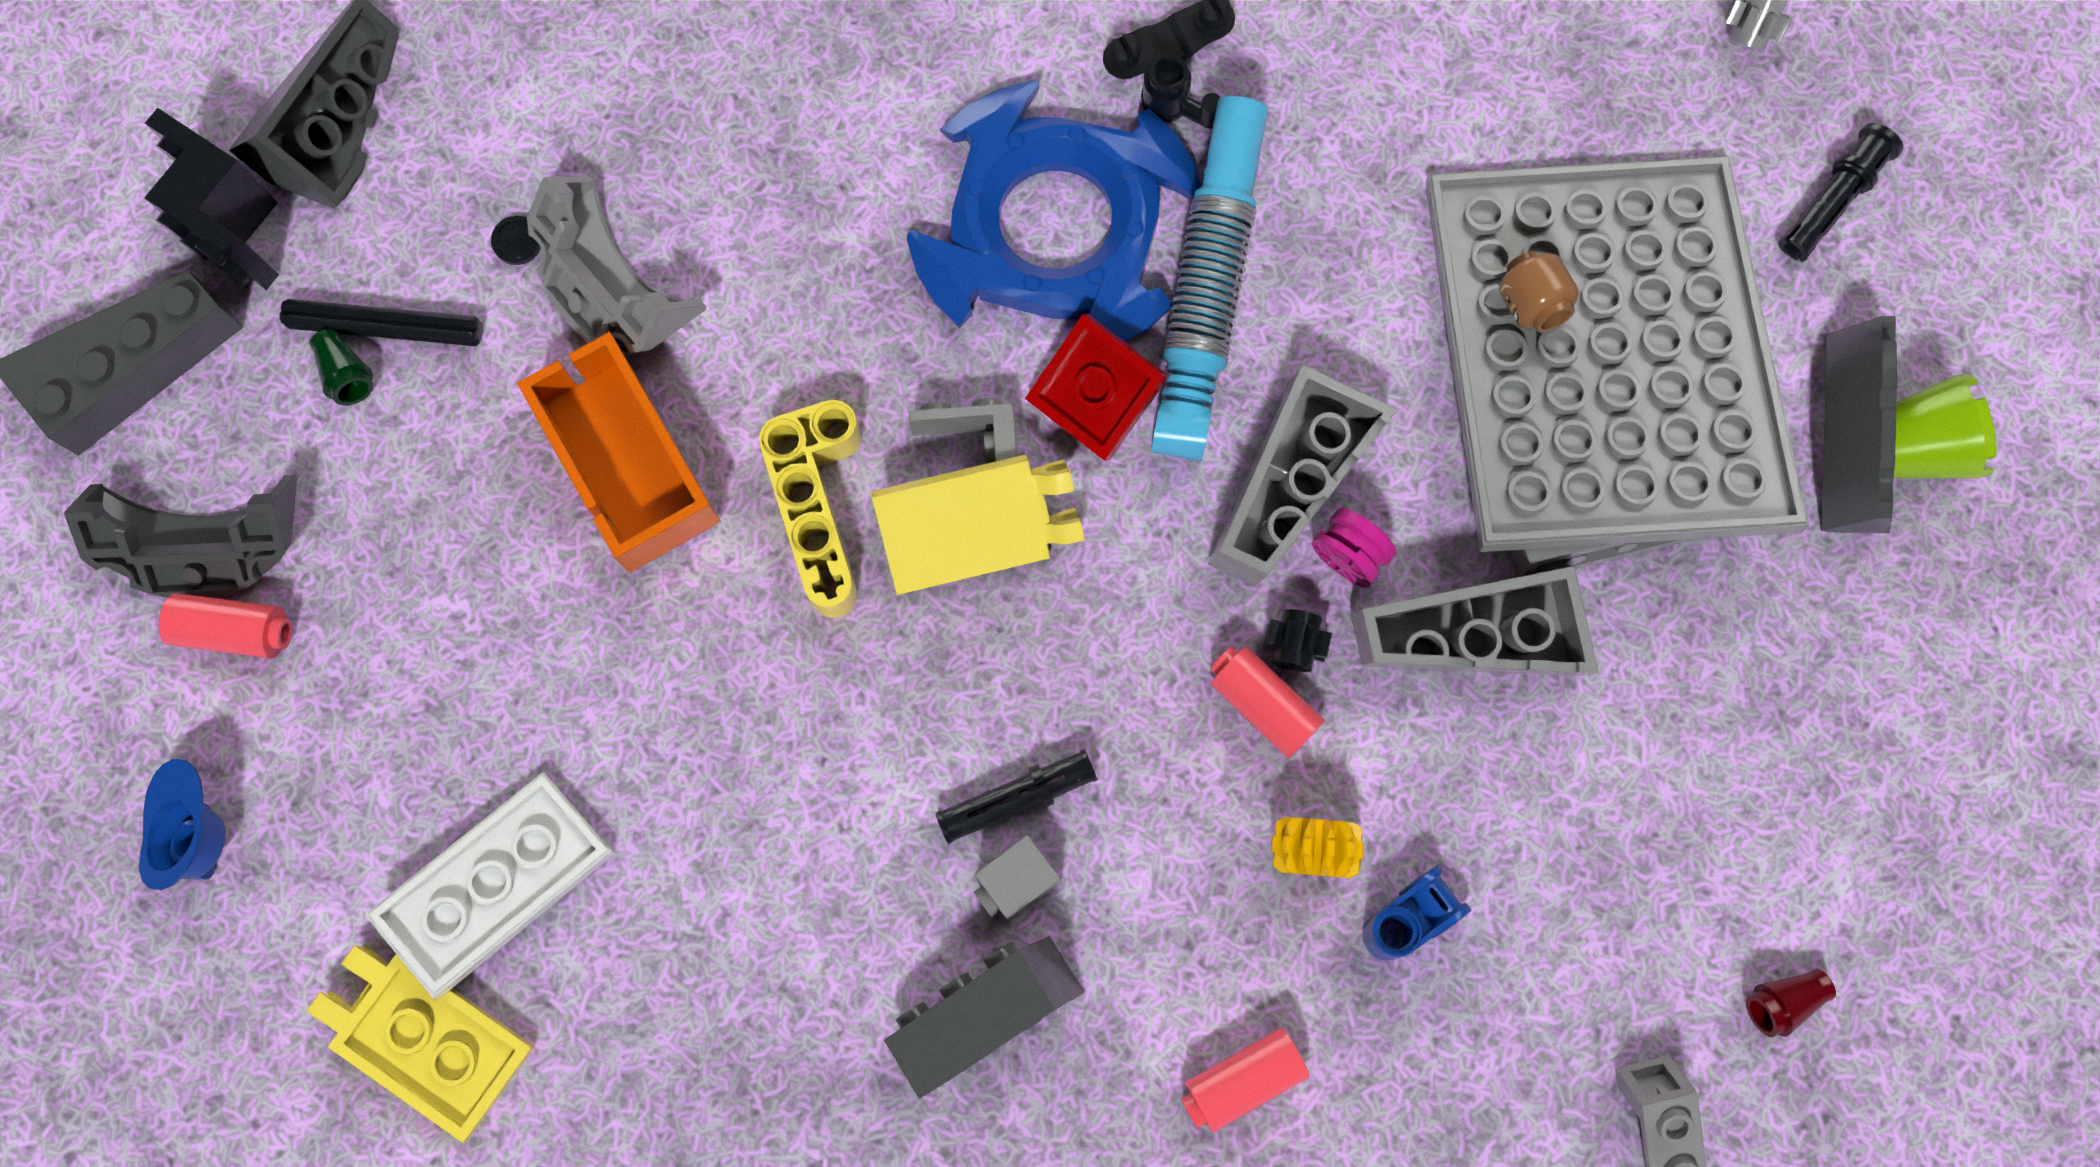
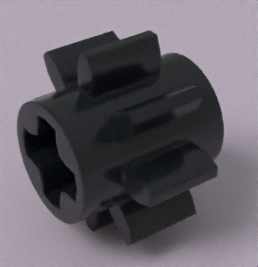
(1297, 640)

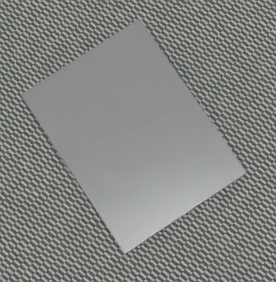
(1657, 393)

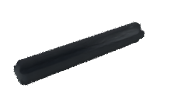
(381, 322)

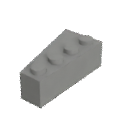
(1296, 470)
(1492, 627)

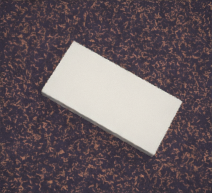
(489, 885)

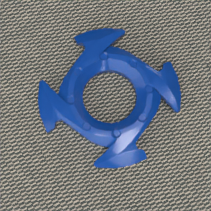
(1010, 150)

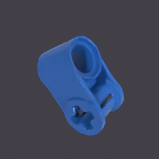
(1421, 910)

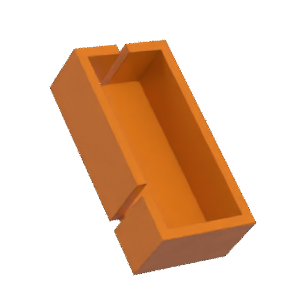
(619, 454)

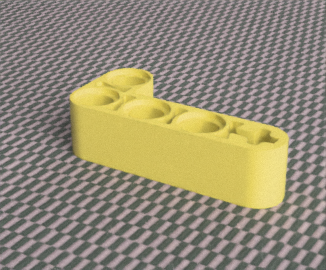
(815, 513)

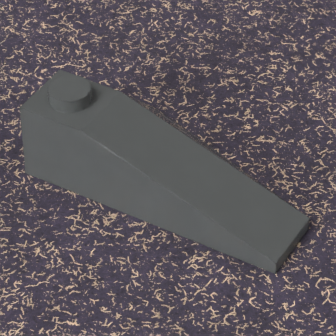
(317, 118)

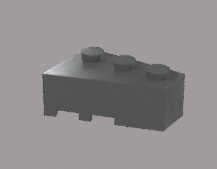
(981, 1013)

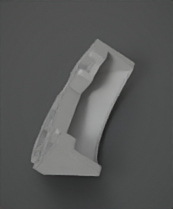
(590, 276)

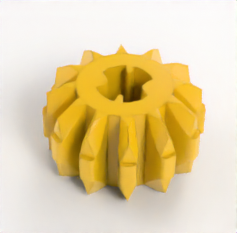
(1317, 847)

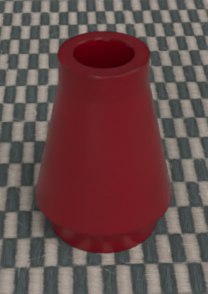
(1788, 1002)

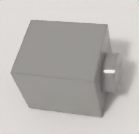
(1015, 880)

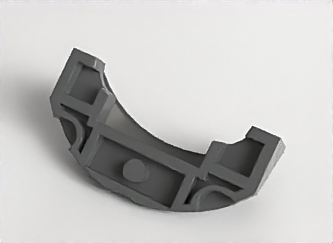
(1860, 427)
(183, 552)

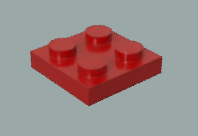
(1096, 387)

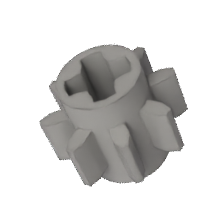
(1757, 22)

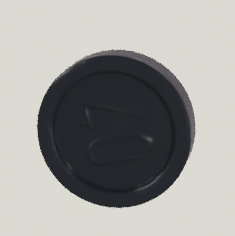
(512, 241)

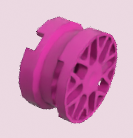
(1354, 547)

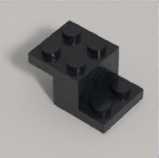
(210, 201)

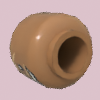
(1539, 291)

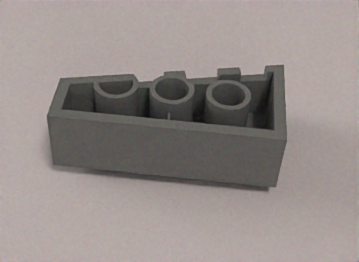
(117, 360)

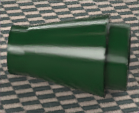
(340, 369)

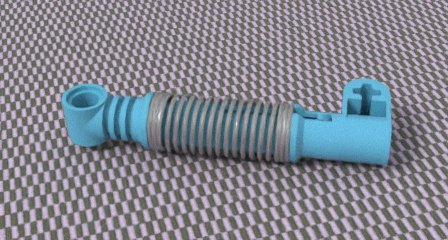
(1206, 291)

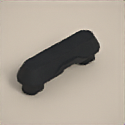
(1179, 34)

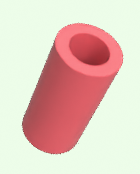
(224, 625)
(1265, 700)
(1244, 1081)

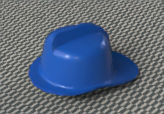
(178, 829)

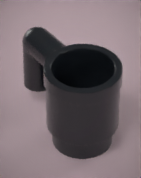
(1169, 96)

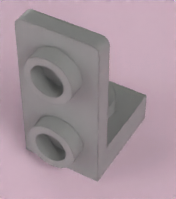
(981, 416)
(1666, 1112)

